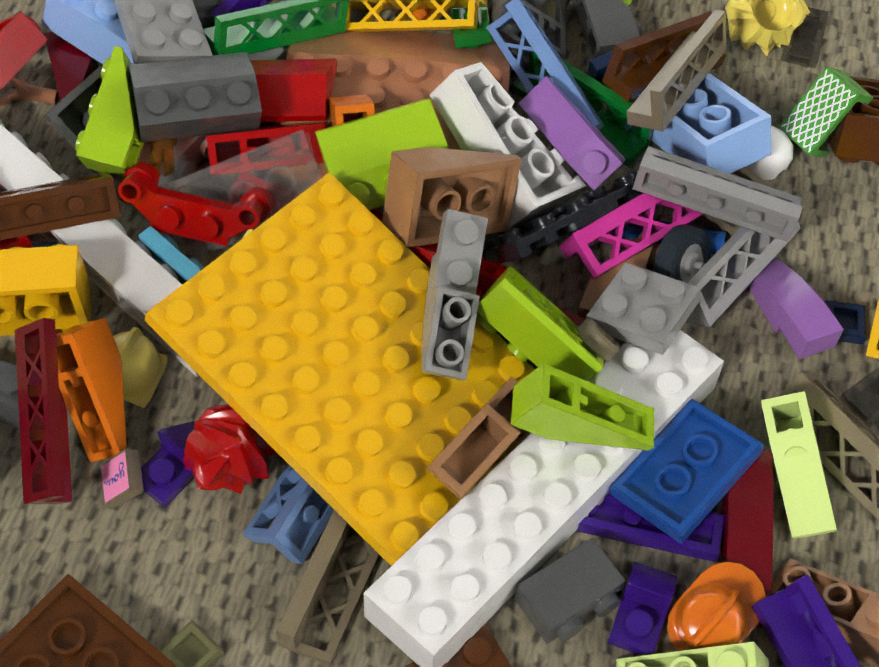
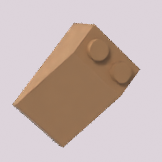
(437, 179)

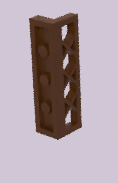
(635, 73)
(57, 205)

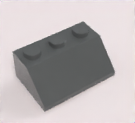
(195, 96)

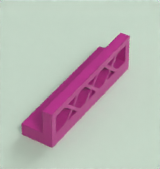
(615, 222)

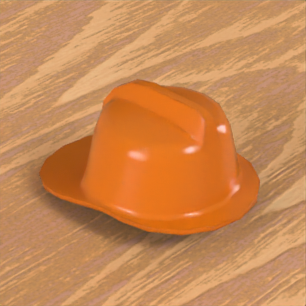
(716, 608)

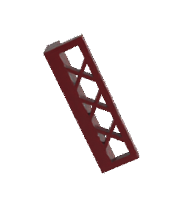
(42, 416)

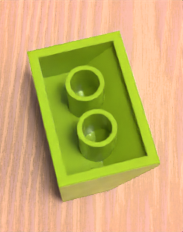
(362, 148)
(535, 327)

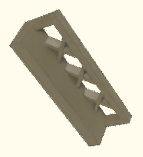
(680, 75)
(850, 430)
(313, 585)

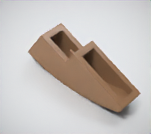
(477, 444)

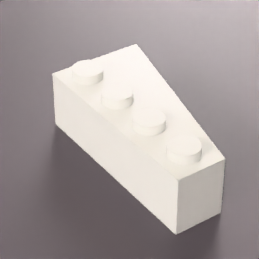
(484, 121)

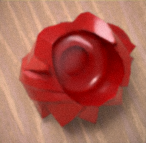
(225, 451)

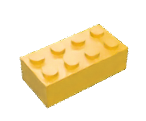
(43, 285)

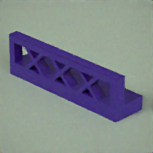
(803, 628)

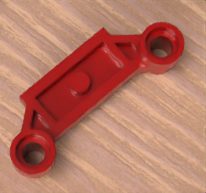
(192, 214)

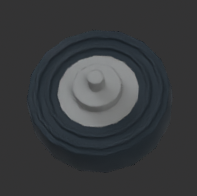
(682, 252)

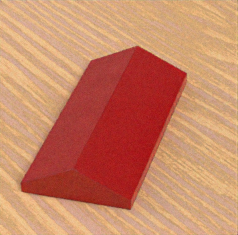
(294, 88)

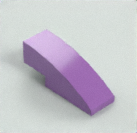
(795, 310)

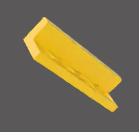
(408, 8)

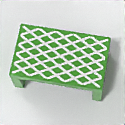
(822, 110)

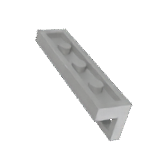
(718, 194)
(732, 271)

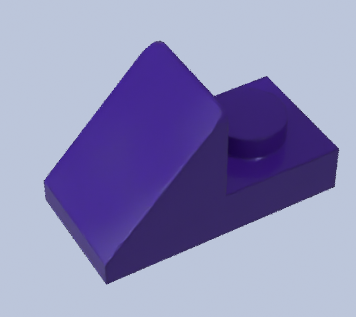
(164, 472)
(642, 610)

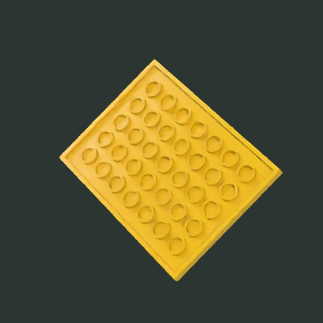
(321, 353)

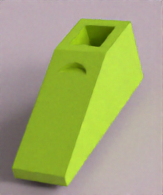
(112, 132)

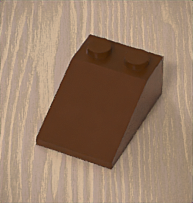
(858, 132)

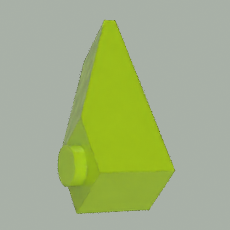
(580, 412)

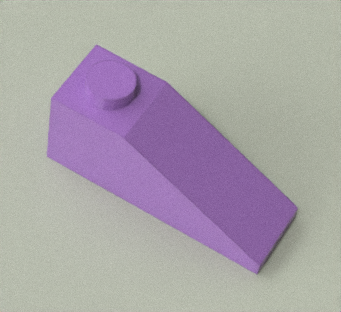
(571, 133)

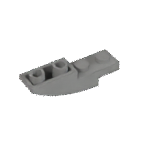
(452, 295)

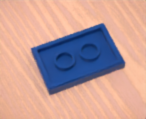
(687, 470)

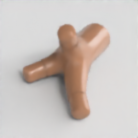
(30, 92)

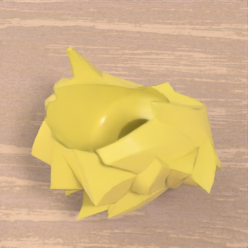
(764, 21)

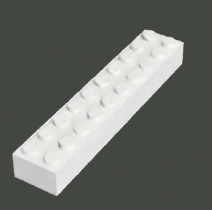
(523, 512)

